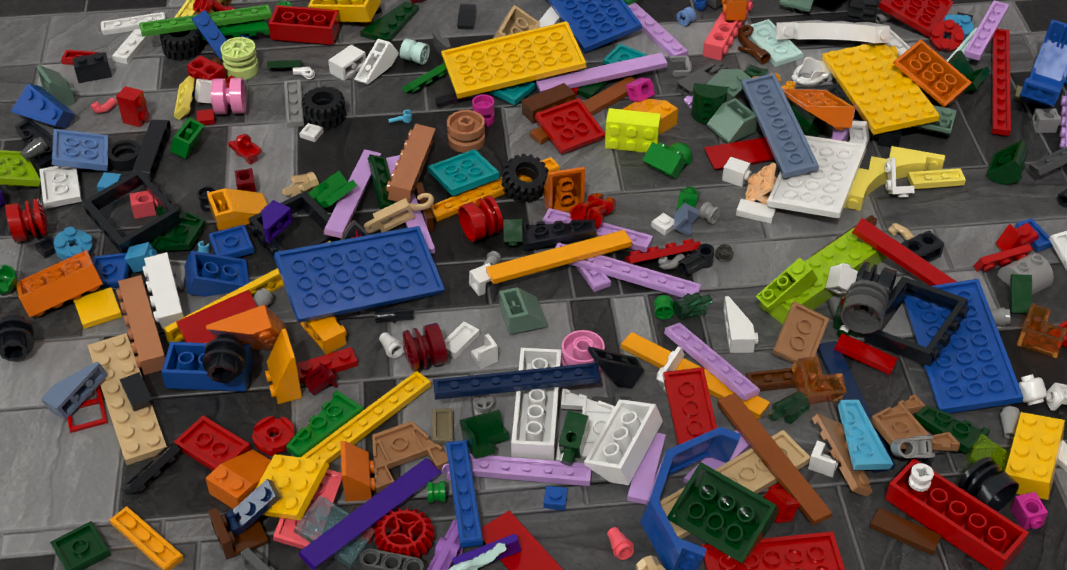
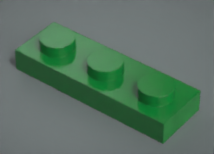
(425, 79)

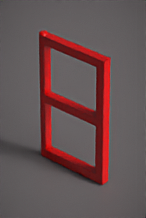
(99, 400)

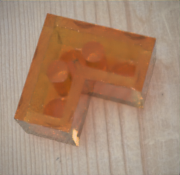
(1039, 334)
(814, 384)

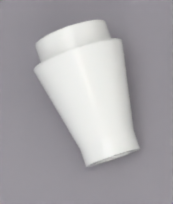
(391, 345)

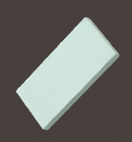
(781, 50)

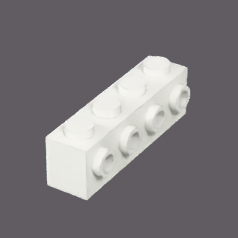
(164, 289)

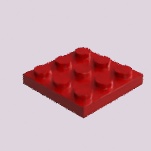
(570, 126)

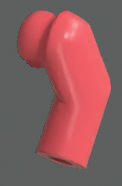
(97, 108)

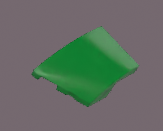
(331, 189)

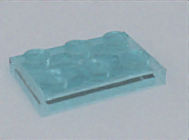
(324, 516)

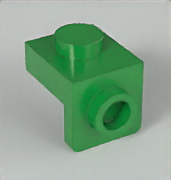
(689, 196)

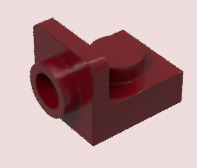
(320, 378)

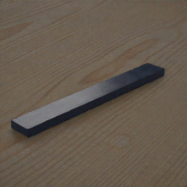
(835, 364)
(516, 381)

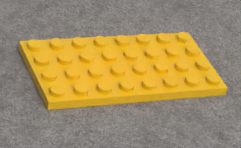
(513, 59)
(879, 88)

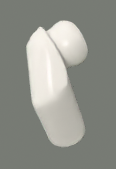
(307, 72)

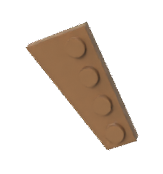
(835, 435)

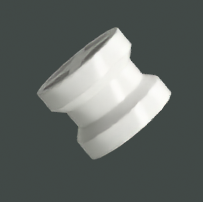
(921, 477)

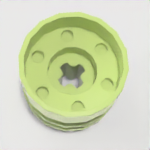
(240, 58)

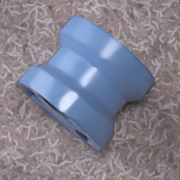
(686, 16)

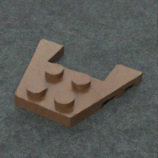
(900, 423)
(401, 446)

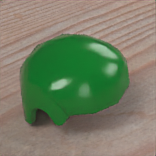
(684, 149)
(8, 279)

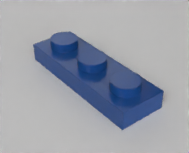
(210, 32)

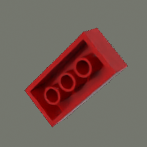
(304, 24)

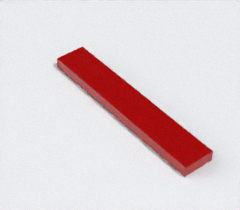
(900, 254)

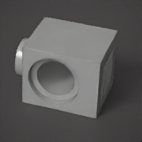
(1046, 120)

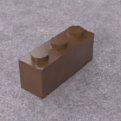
(545, 100)

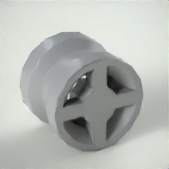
(709, 212)
(484, 401)

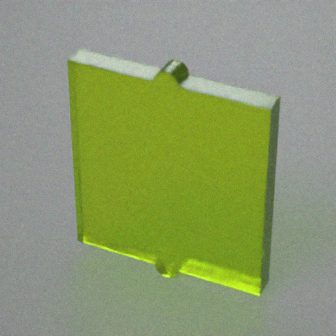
(987, 448)

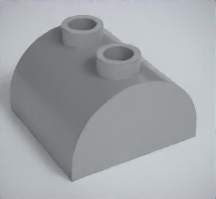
(1030, 265)

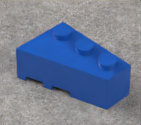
(42, 106)

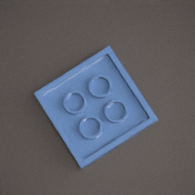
(80, 150)

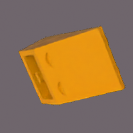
(234, 207)

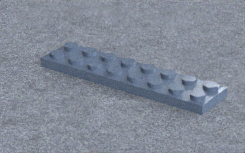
(779, 126)

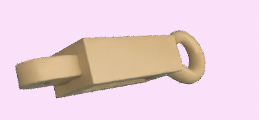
(397, 214)

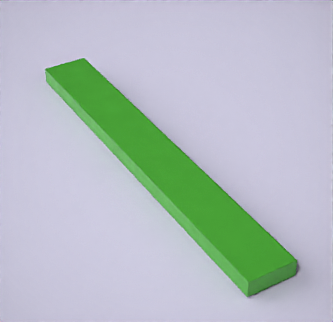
(220, 18)

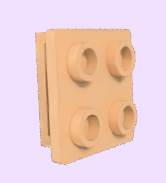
(761, 184)

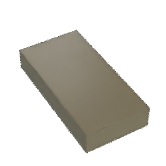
(442, 426)

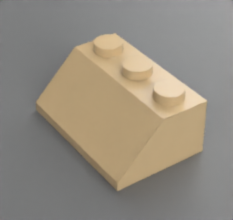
(516, 22)

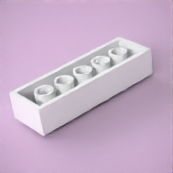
(536, 410)

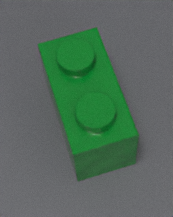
(187, 138)
(664, 160)

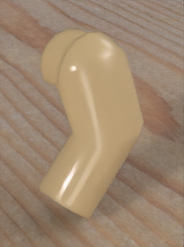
(903, 231)

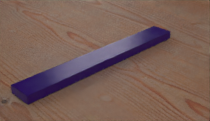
(368, 514)

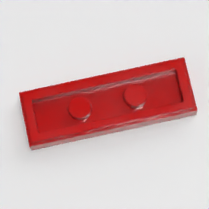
(865, 353)

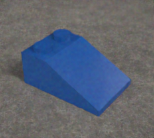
(214, 274)

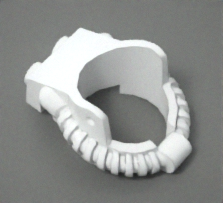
(819, 74)

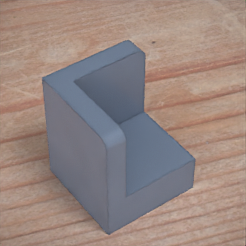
(684, 218)

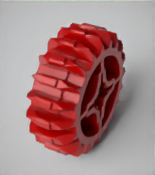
(407, 527)

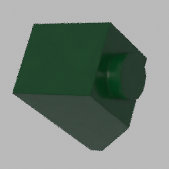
(512, 231)

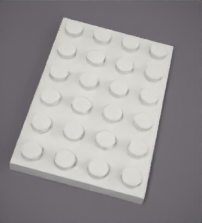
(822, 190)

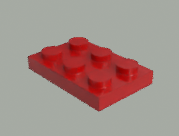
(210, 443)

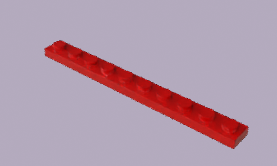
(1001, 83)

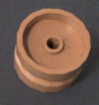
(466, 131)

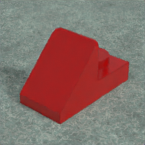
(1017, 237)

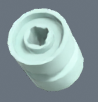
(414, 51)

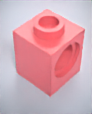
(143, 204)

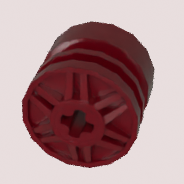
(420, 348)

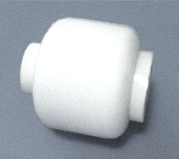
(1032, 389)

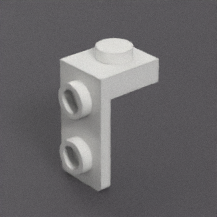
(859, 132)
(890, 184)
(673, 361)

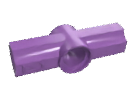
(446, 549)

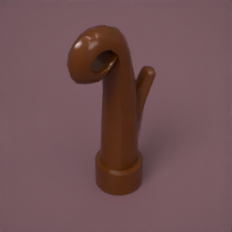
(761, 54)

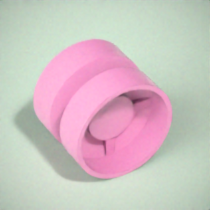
(223, 96)
(576, 345)

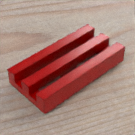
(68, 56)

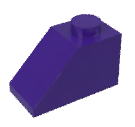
(275, 219)

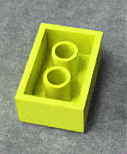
(631, 130)

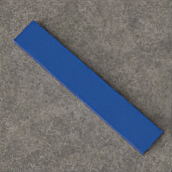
(464, 494)

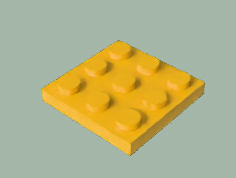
(296, 483)

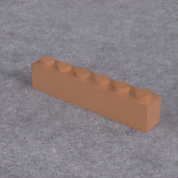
(410, 163)
(142, 325)

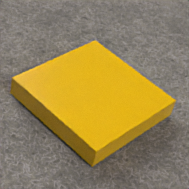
(97, 308)

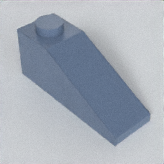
(73, 390)

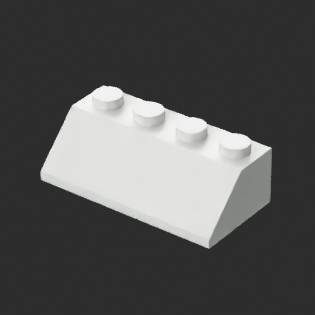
(624, 441)

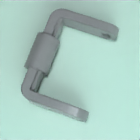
(678, 73)

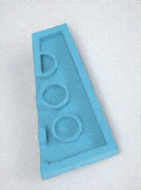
(861, 438)

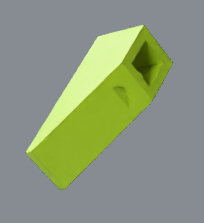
(788, 284)

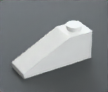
(378, 61)
(739, 329)

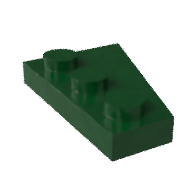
(942, 422)

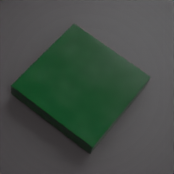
(80, 548)

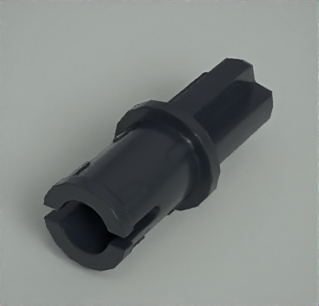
(393, 315)

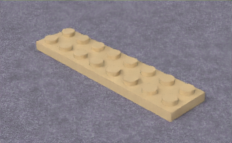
(138, 430)
(748, 471)

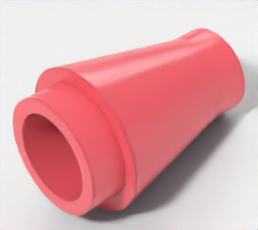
(620, 544)

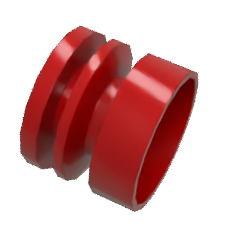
(480, 218)
(26, 220)

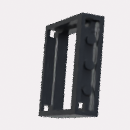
(296, 203)
(145, 233)
(942, 338)

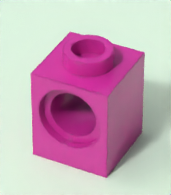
(634, 89)
(1029, 511)

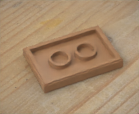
(800, 333)

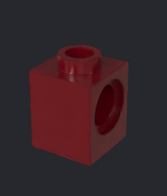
(245, 180)

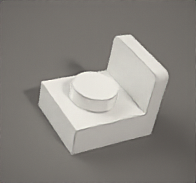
(1056, 396)

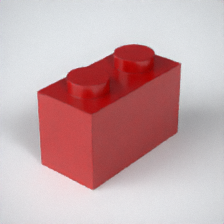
(132, 106)

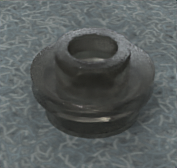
(724, 253)

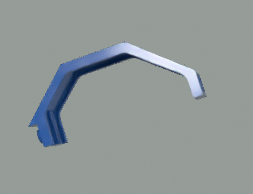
(1049, 69)
(672, 550)

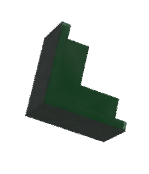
(483, 432)

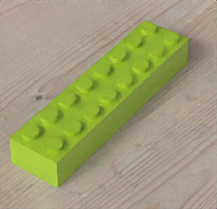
(847, 250)

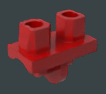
(245, 148)

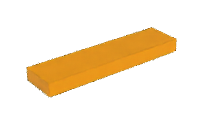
(146, 539)

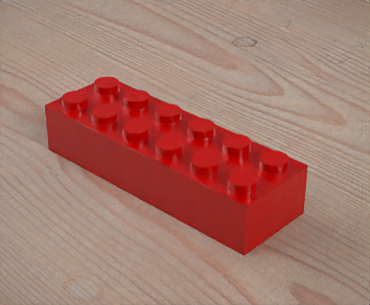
(959, 519)

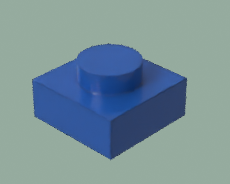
(555, 498)

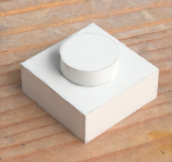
(663, 224)

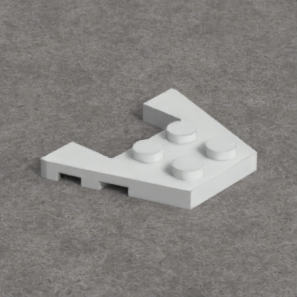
(597, 412)

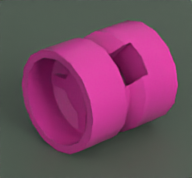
(485, 106)

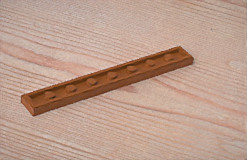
(594, 105)
(774, 459)

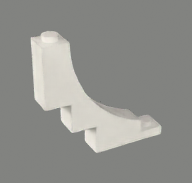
(834, 30)

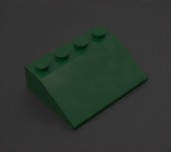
(723, 513)

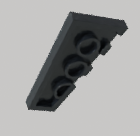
(28, 131)
(550, 234)

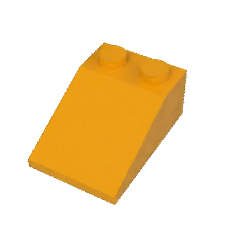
(668, 112)
(283, 371)

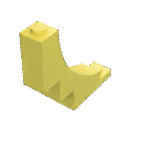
(906, 161)

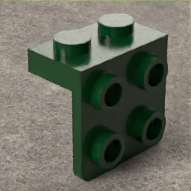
(962, 65)

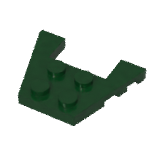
(181, 236)

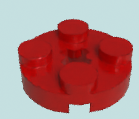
(946, 27)
(276, 444)

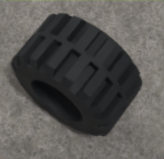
(182, 44)
(324, 107)
(526, 166)

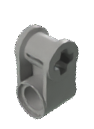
(917, 447)

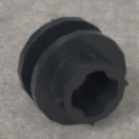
(15, 337)
(224, 358)

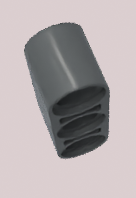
(386, 560)

